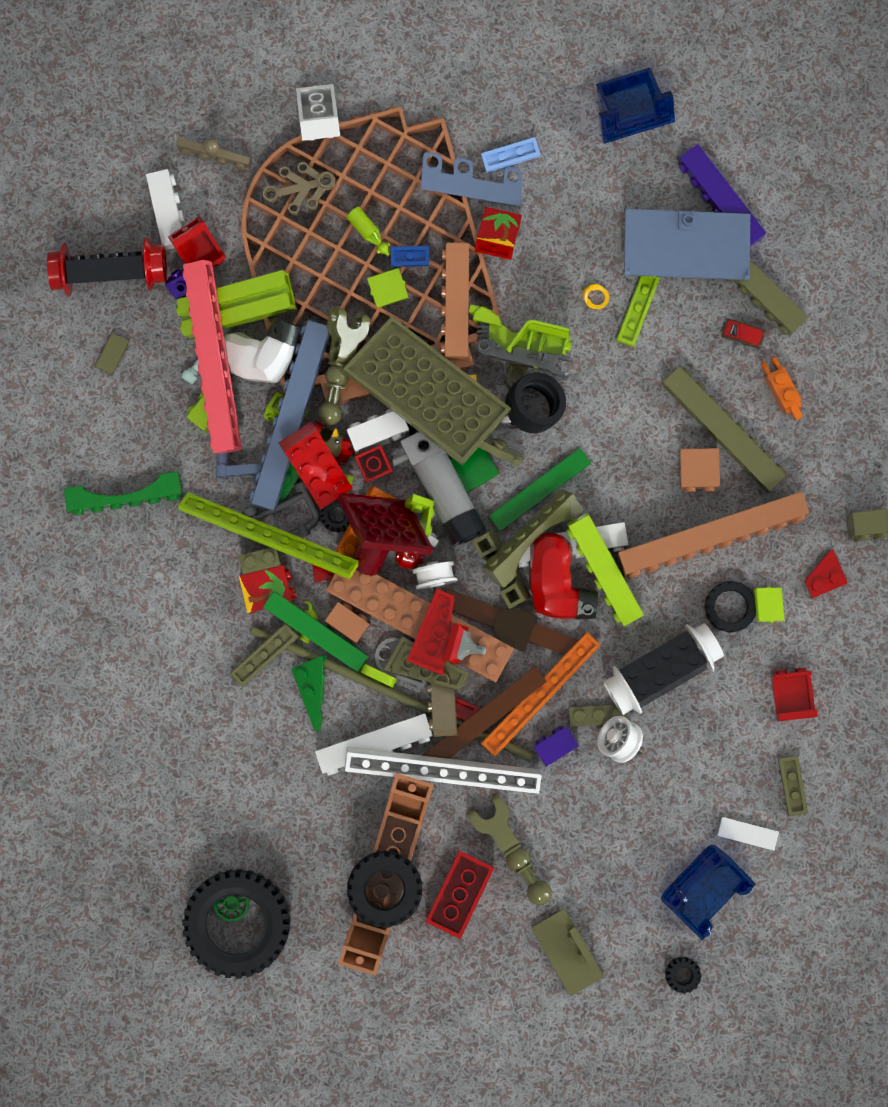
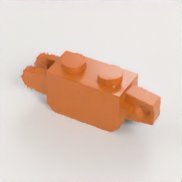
(782, 389)

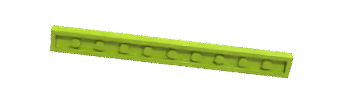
(268, 535)

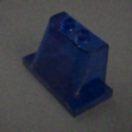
(633, 105)

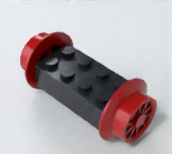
(65, 271)

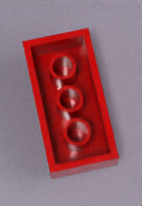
(315, 465)
(459, 894)

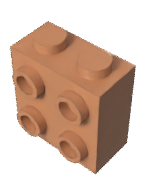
(699, 469)

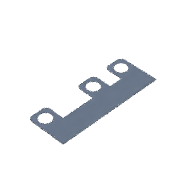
(464, 185)

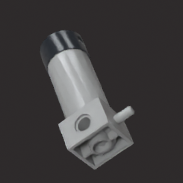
(444, 487)

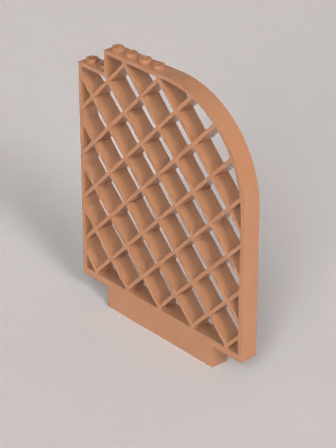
(375, 120)

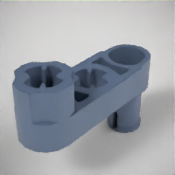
(224, 470)

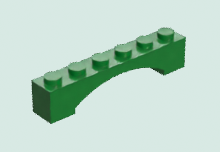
(166, 487)

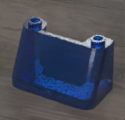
(705, 889)

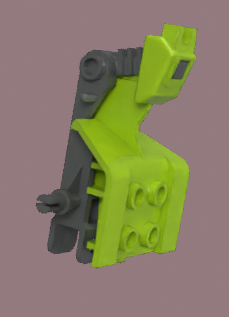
(528, 347)

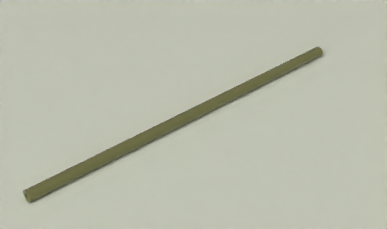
(380, 687)

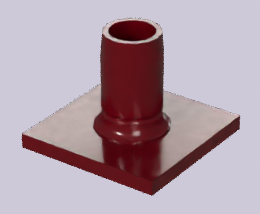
(382, 527)

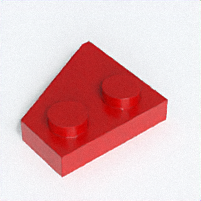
(825, 576)

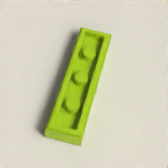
(637, 310)

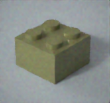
(867, 524)

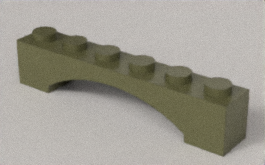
(503, 565)

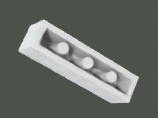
(165, 204)

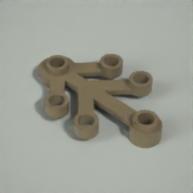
(302, 186)

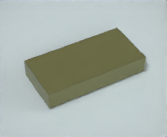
(112, 354)

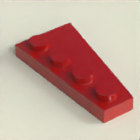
(433, 634)

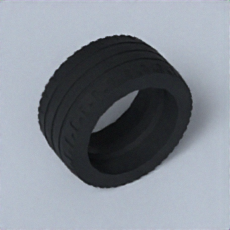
(549, 388)

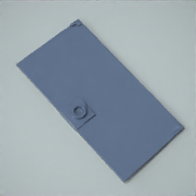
(687, 244)

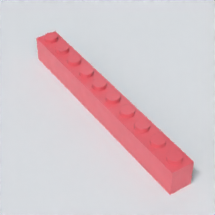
(212, 357)

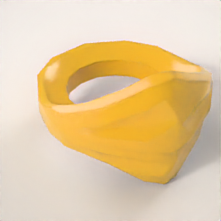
(592, 287)

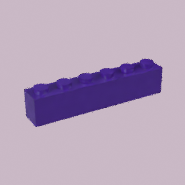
(716, 189)

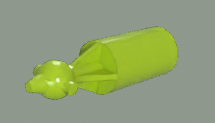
(367, 230)

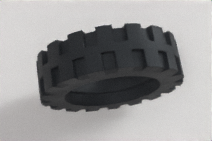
(750, 609)

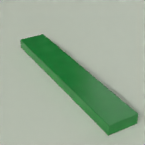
(539, 489)
(315, 631)

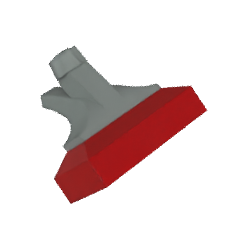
(460, 644)

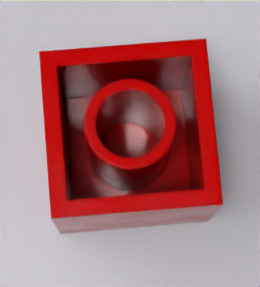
(373, 464)

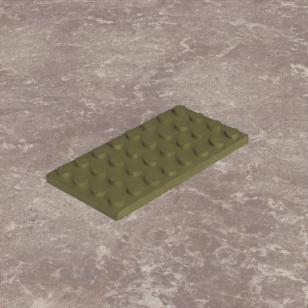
(426, 390)

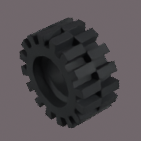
(328, 523)
(687, 986)

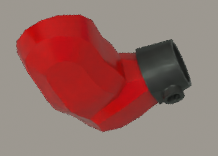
(552, 581)

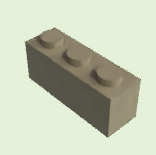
(443, 710)

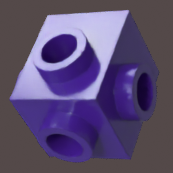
(176, 284)

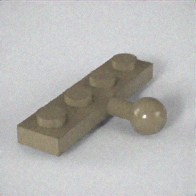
(210, 150)

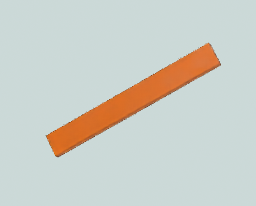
(532, 704)

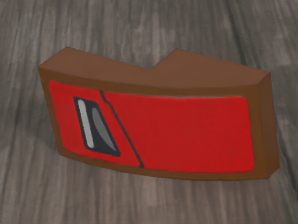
(743, 333)

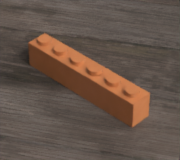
(456, 301)

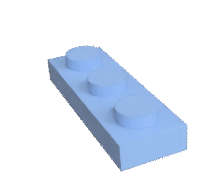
(510, 154)

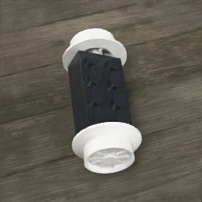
(663, 669)

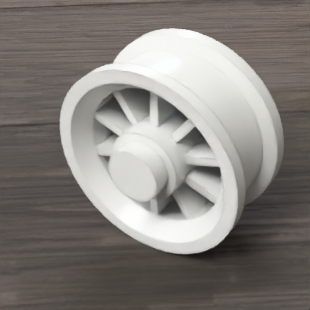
(435, 575)
(620, 739)

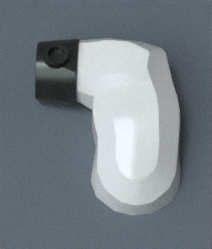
(262, 359)

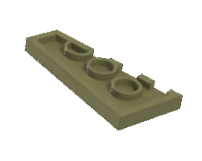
(452, 677)

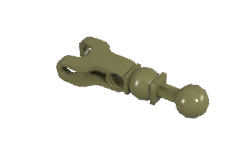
(341, 352)
(516, 857)

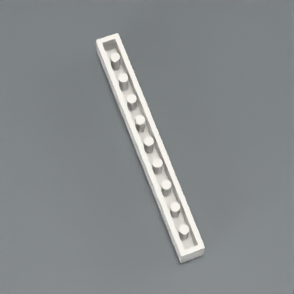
(443, 770)

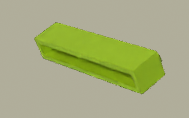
(605, 569)

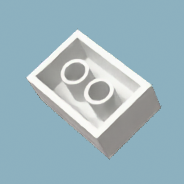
(317, 112)

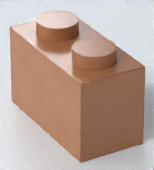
(347, 622)

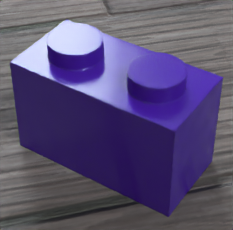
(555, 746)

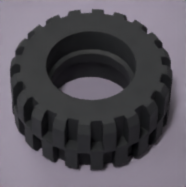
(357, 889)

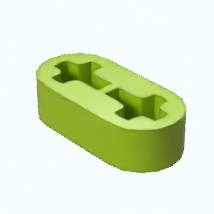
(378, 675)

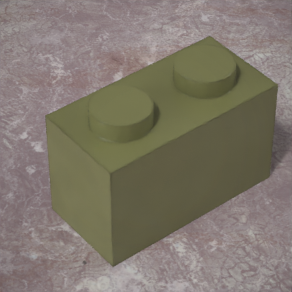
(259, 560)

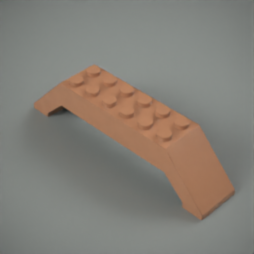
(397, 834)

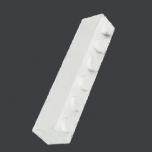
(612, 535)
(384, 739)

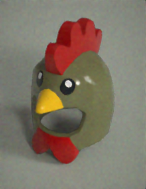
(335, 442)

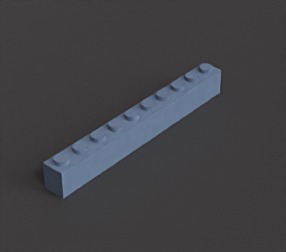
(291, 415)

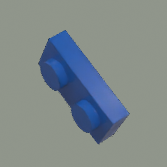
(409, 256)

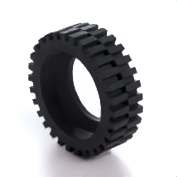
(264, 895)

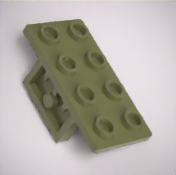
(567, 952)

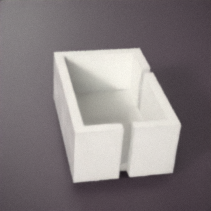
(377, 431)

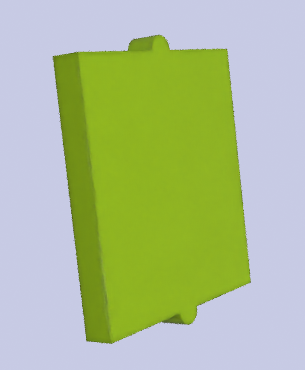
(387, 288)
(769, 604)

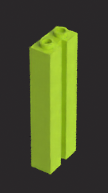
(246, 301)

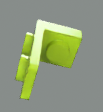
(422, 505)

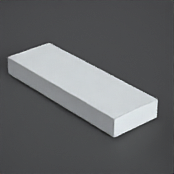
(747, 833)

